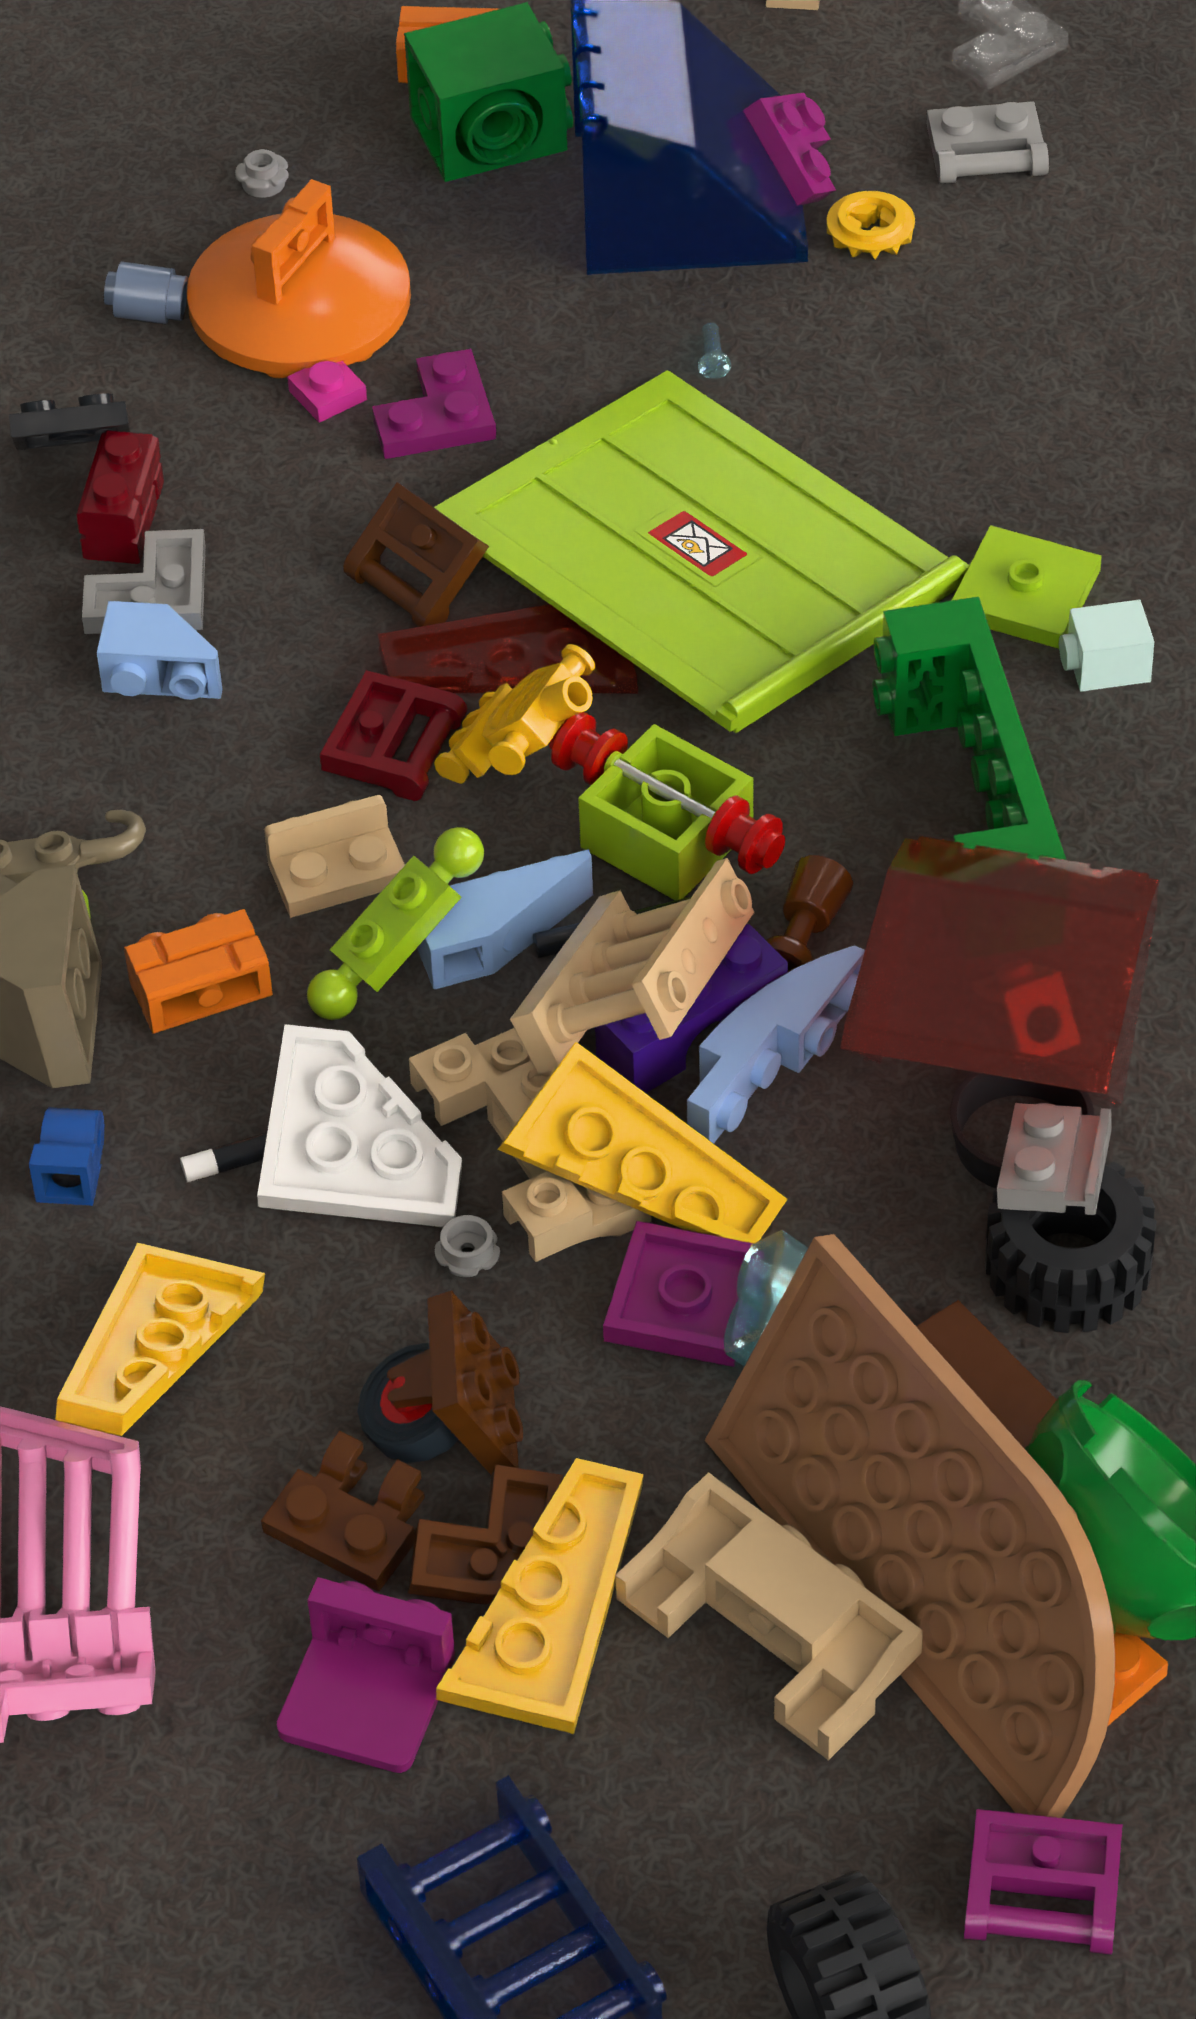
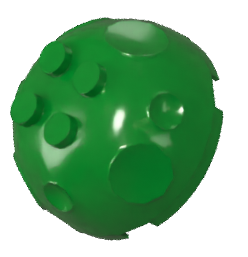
(1134, 1505)

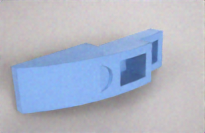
(770, 1029)

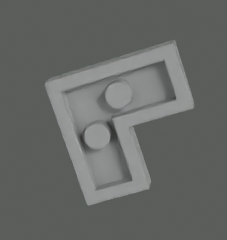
(170, 576)

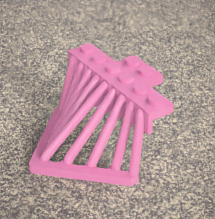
(77, 1654)

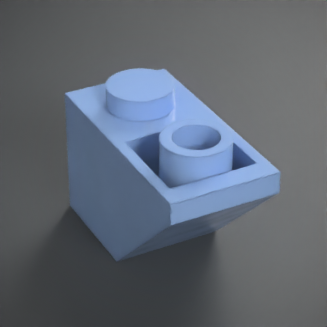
(155, 653)

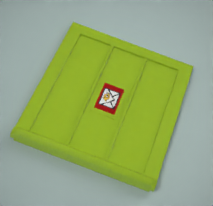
(701, 549)

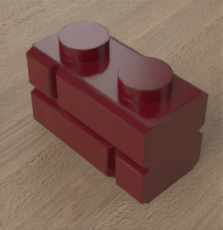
(120, 497)

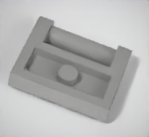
(987, 140)

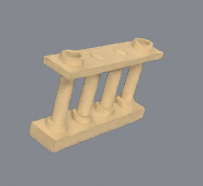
(632, 966)

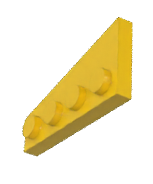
(151, 1333)
(546, 1622)

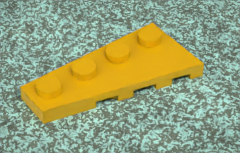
(632, 1149)

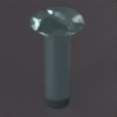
(714, 362)

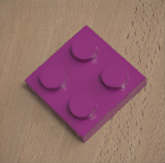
(676, 1293)

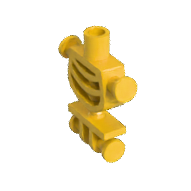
(518, 719)

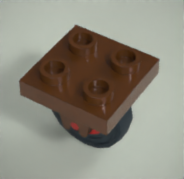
(445, 1392)

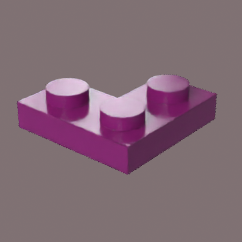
(790, 133)
(447, 416)

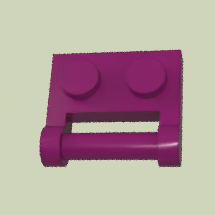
(1047, 1860)

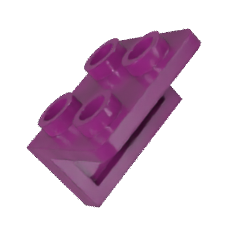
(367, 1675)

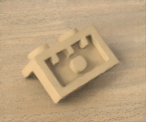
(332, 855)

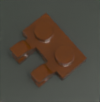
(341, 1529)

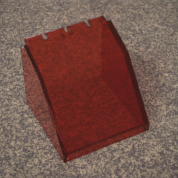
(1005, 966)

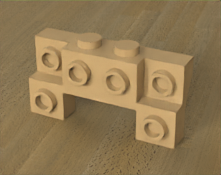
(506, 1081)
(784, 1598)

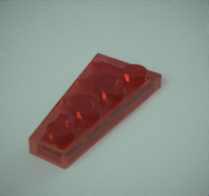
(498, 650)

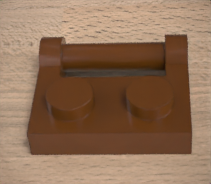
(426, 542)

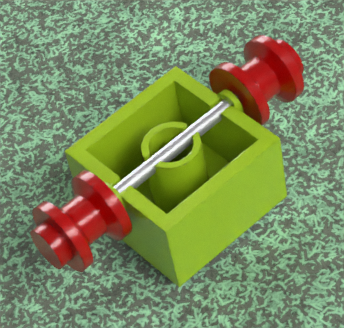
(663, 806)

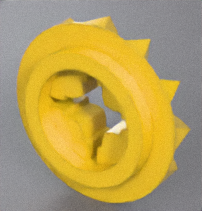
(861, 210)

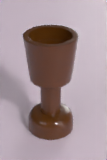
(811, 903)

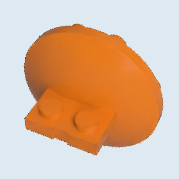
(299, 289)

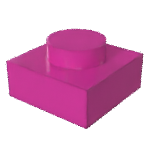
(327, 389)

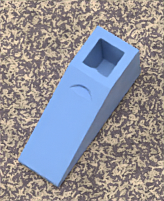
(501, 915)

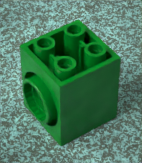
(488, 91)

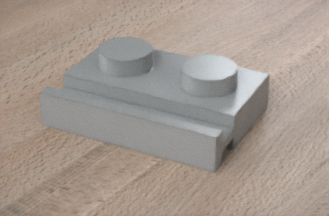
(1053, 1158)

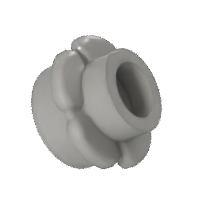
(262, 173)
(463, 1233)

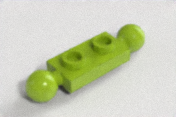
(395, 923)

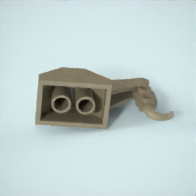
(51, 951)

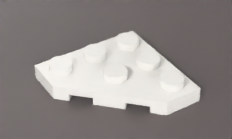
(351, 1139)

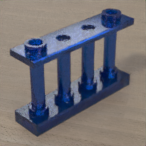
(436, 1947)

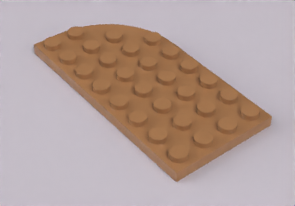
(941, 1514)

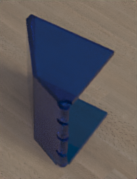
(667, 146)

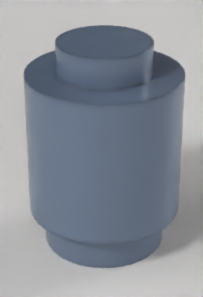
(146, 293)

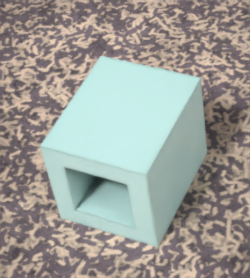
(1108, 645)

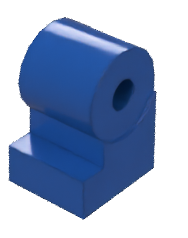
(72, 1146)

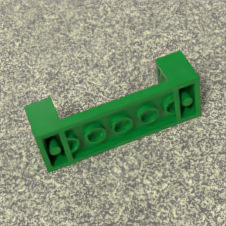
(947, 674)

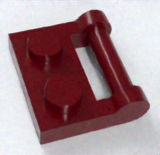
(377, 723)

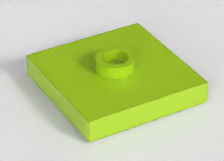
(1028, 584)

